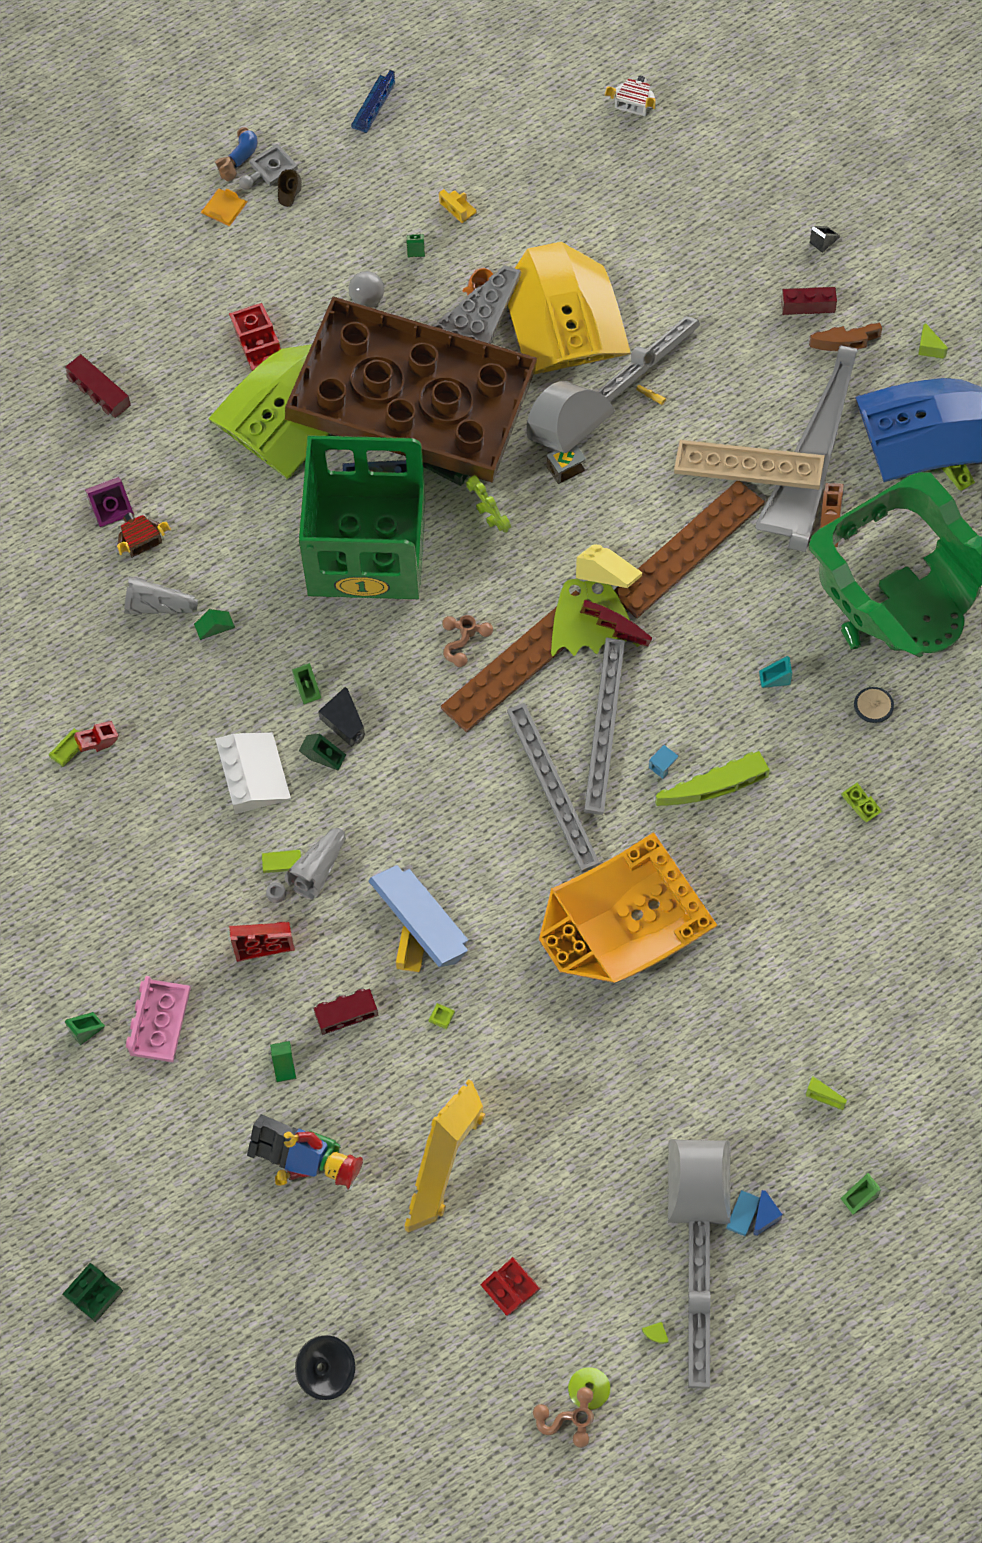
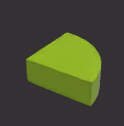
(656, 1333)

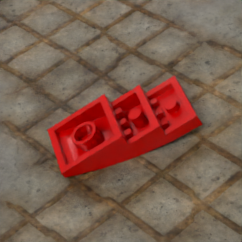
(255, 334)

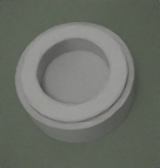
(276, 892)

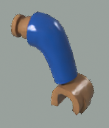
(246, 147)

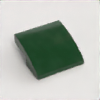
(92, 1292)

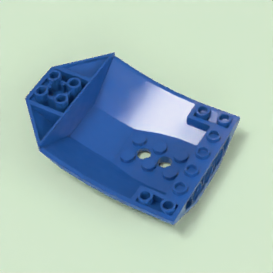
(943, 438)

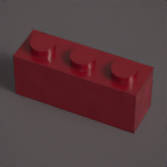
(808, 300)
(345, 1011)

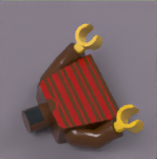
(140, 534)

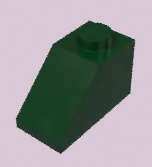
(322, 751)

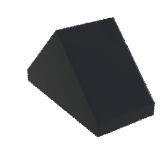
(822, 237)

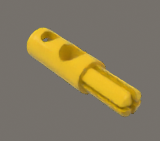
(650, 394)

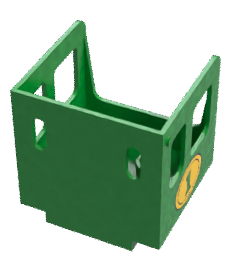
(362, 526)

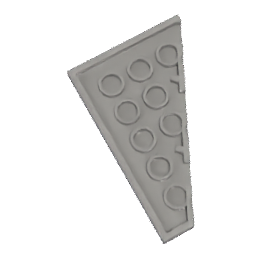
(483, 308)

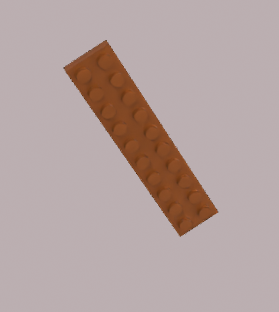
(689, 547)
(503, 675)

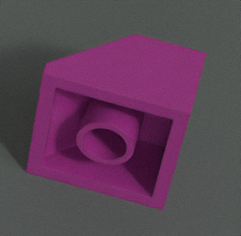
(109, 501)

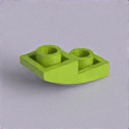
(861, 803)

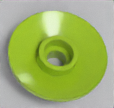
(600, 1384)

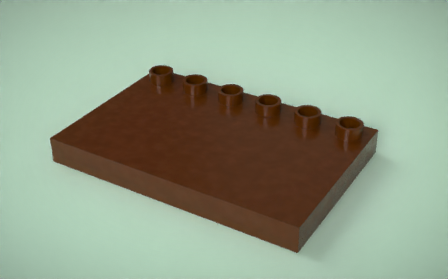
(412, 381)

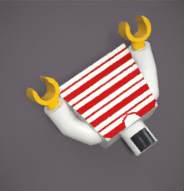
(633, 96)

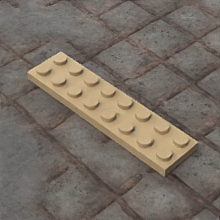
(749, 464)

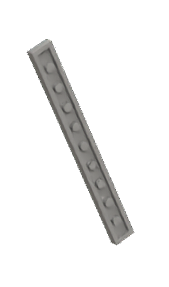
(604, 726)
(553, 788)

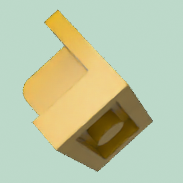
(457, 205)

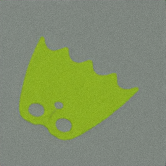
(577, 629)

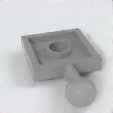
(262, 163)

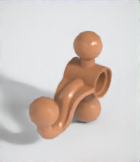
(450, 623)
(580, 1437)

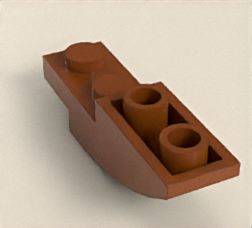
(838, 336)
(832, 503)

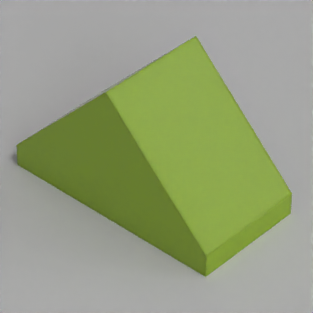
(931, 344)

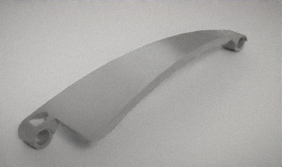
(794, 509)

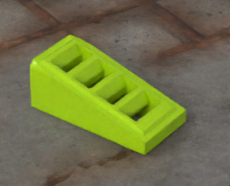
(819, 1091)

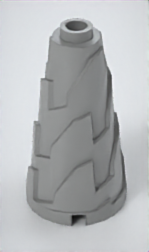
(156, 599)
(314, 866)

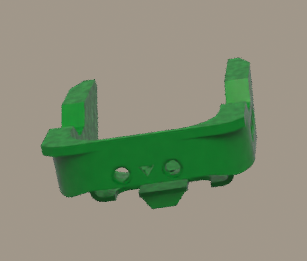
(945, 591)

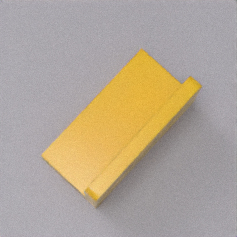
(409, 952)

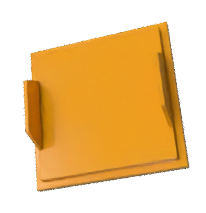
(224, 206)

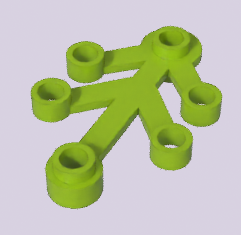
(488, 505)

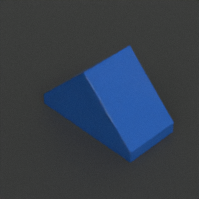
(767, 1214)

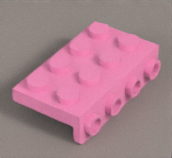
(158, 1020)

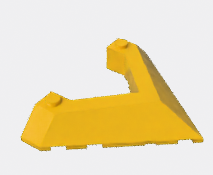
(447, 1133)

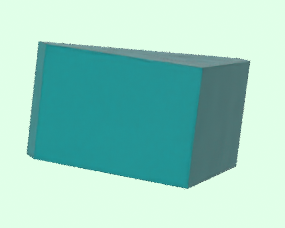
(777, 673)

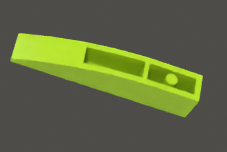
(717, 782)

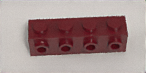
(97, 386)

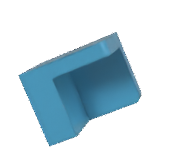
(662, 761)

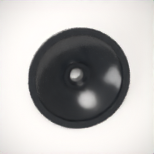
(336, 1371)

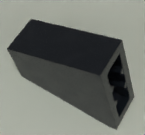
(343, 718)

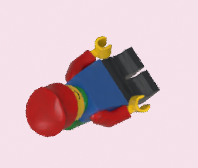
(301, 1153)

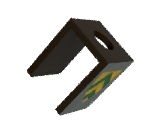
(565, 465)

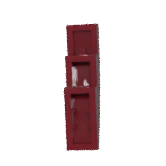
(622, 627)

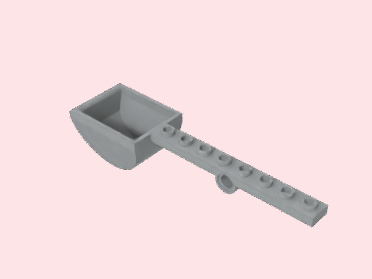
(571, 412)
(699, 1197)

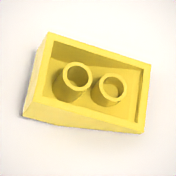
(605, 567)

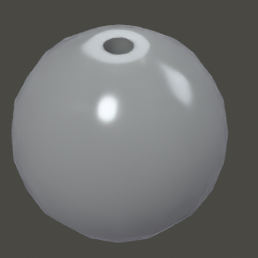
(366, 288)

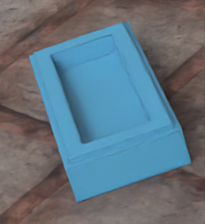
(743, 1213)

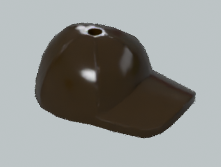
(288, 187)

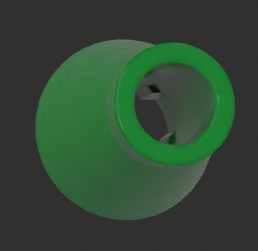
(851, 635)

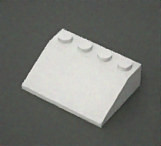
(252, 770)

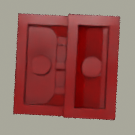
(510, 1286)

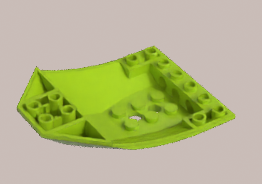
(241, 414)

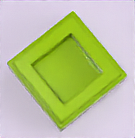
(441, 1016)

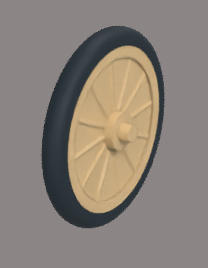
(873, 704)

